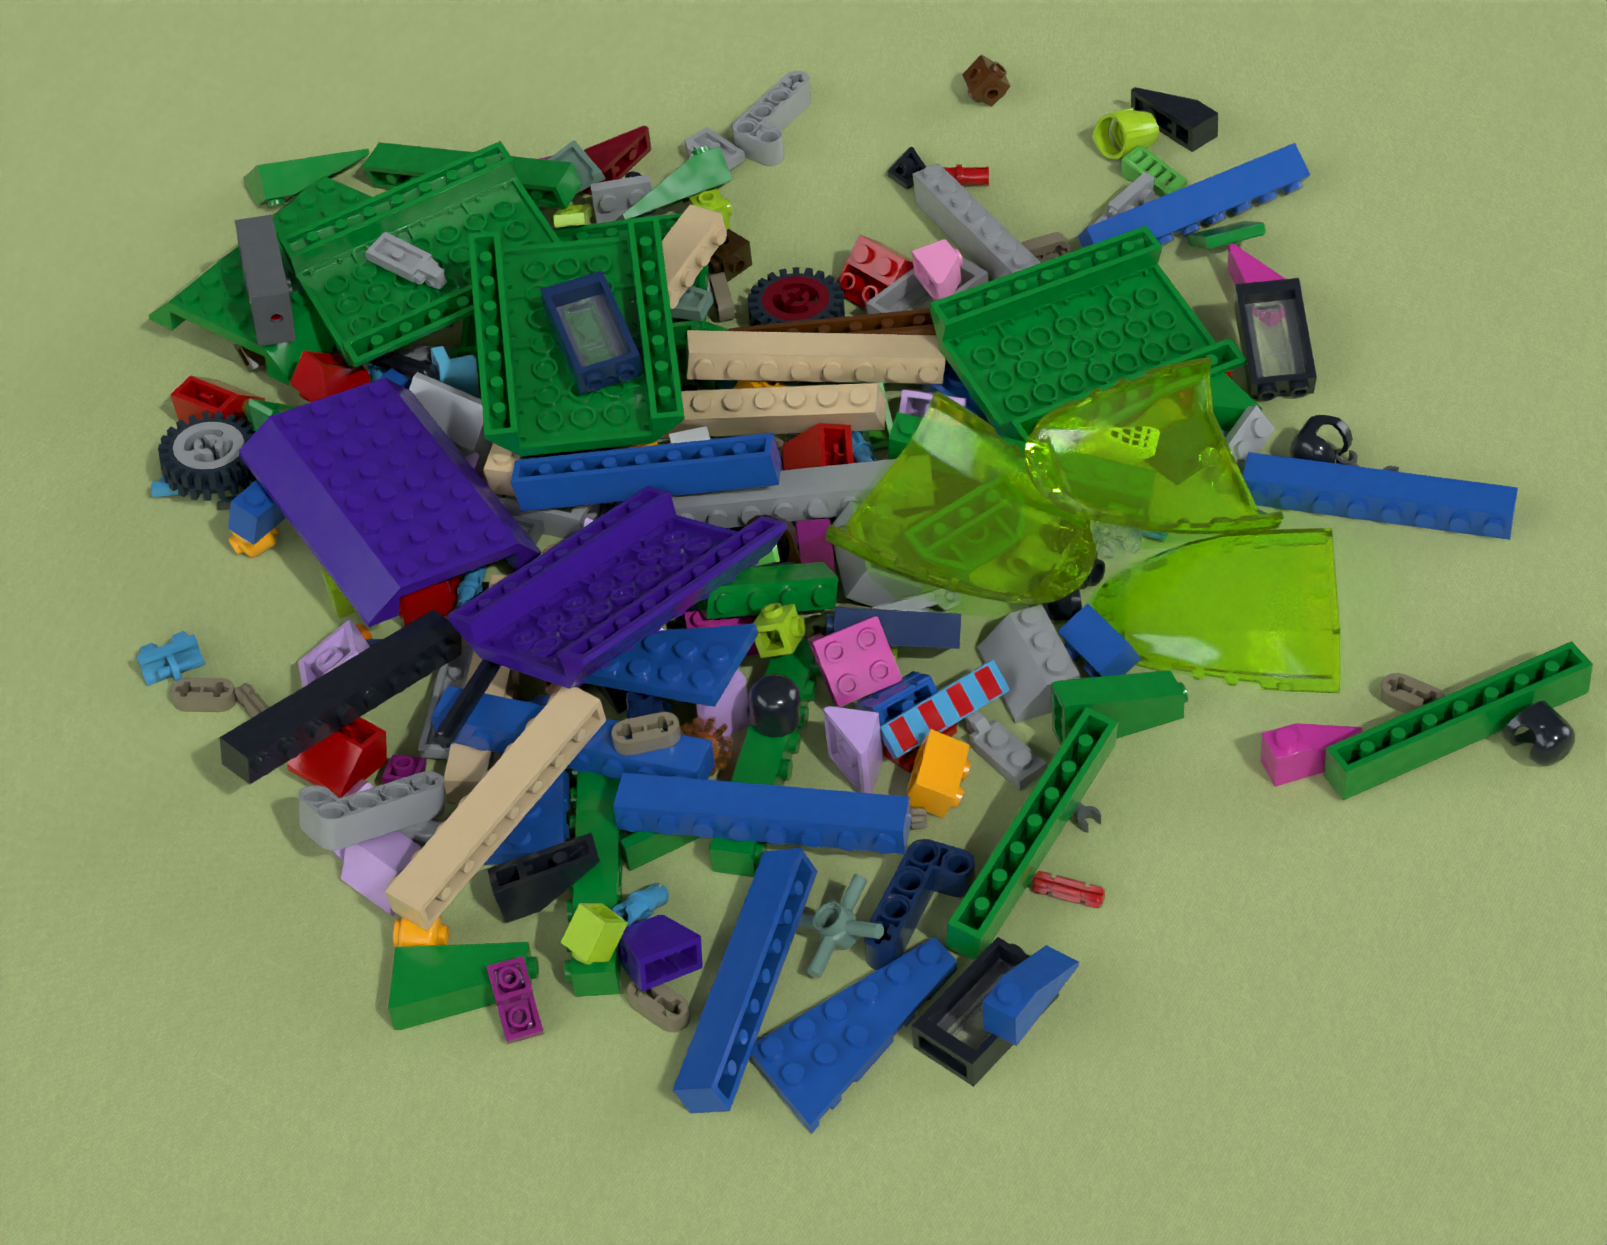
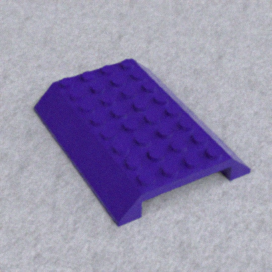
(381, 495)
(607, 588)

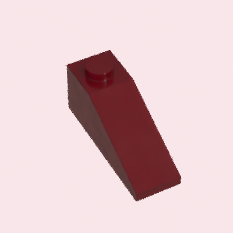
(620, 154)

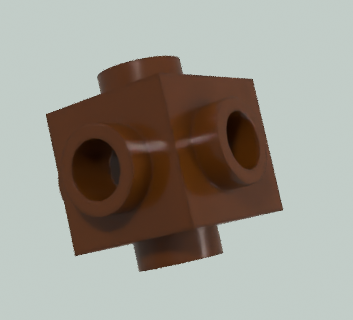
(986, 80)

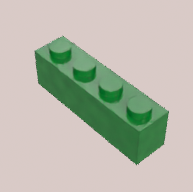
(804, 584)

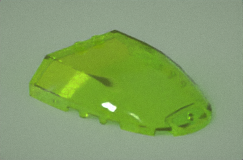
(1145, 458)
(968, 517)
(1235, 609)

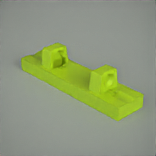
(573, 215)

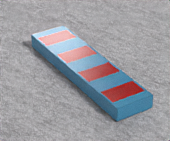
(943, 708)

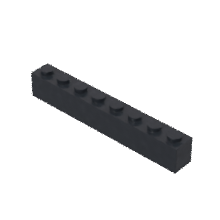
(339, 697)

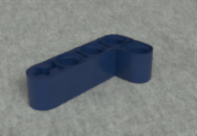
(922, 871)

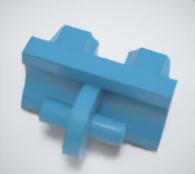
(170, 659)

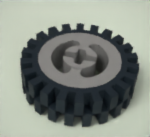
(206, 456)

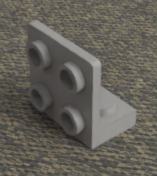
(617, 196)

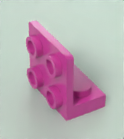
(855, 661)

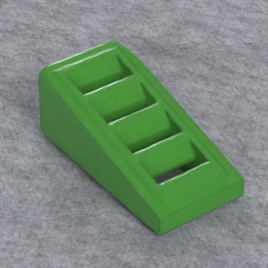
(1143, 161)

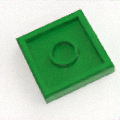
(1226, 234)

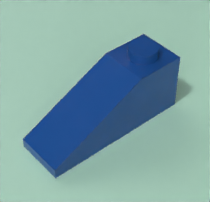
(1026, 993)

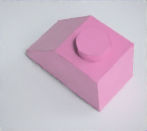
(938, 268)

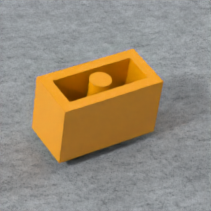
(938, 774)

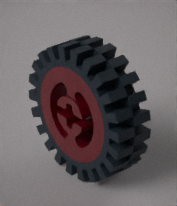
(795, 298)

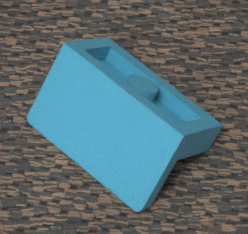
(456, 372)

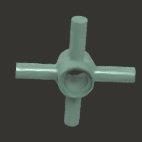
(838, 926)

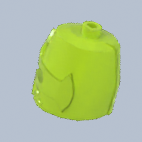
(1128, 131)

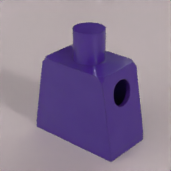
(659, 951)

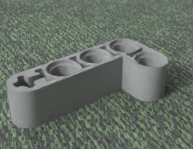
(760, 127)
(369, 813)

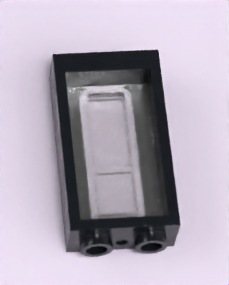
(1274, 339)
(953, 1025)

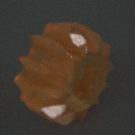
(715, 735)

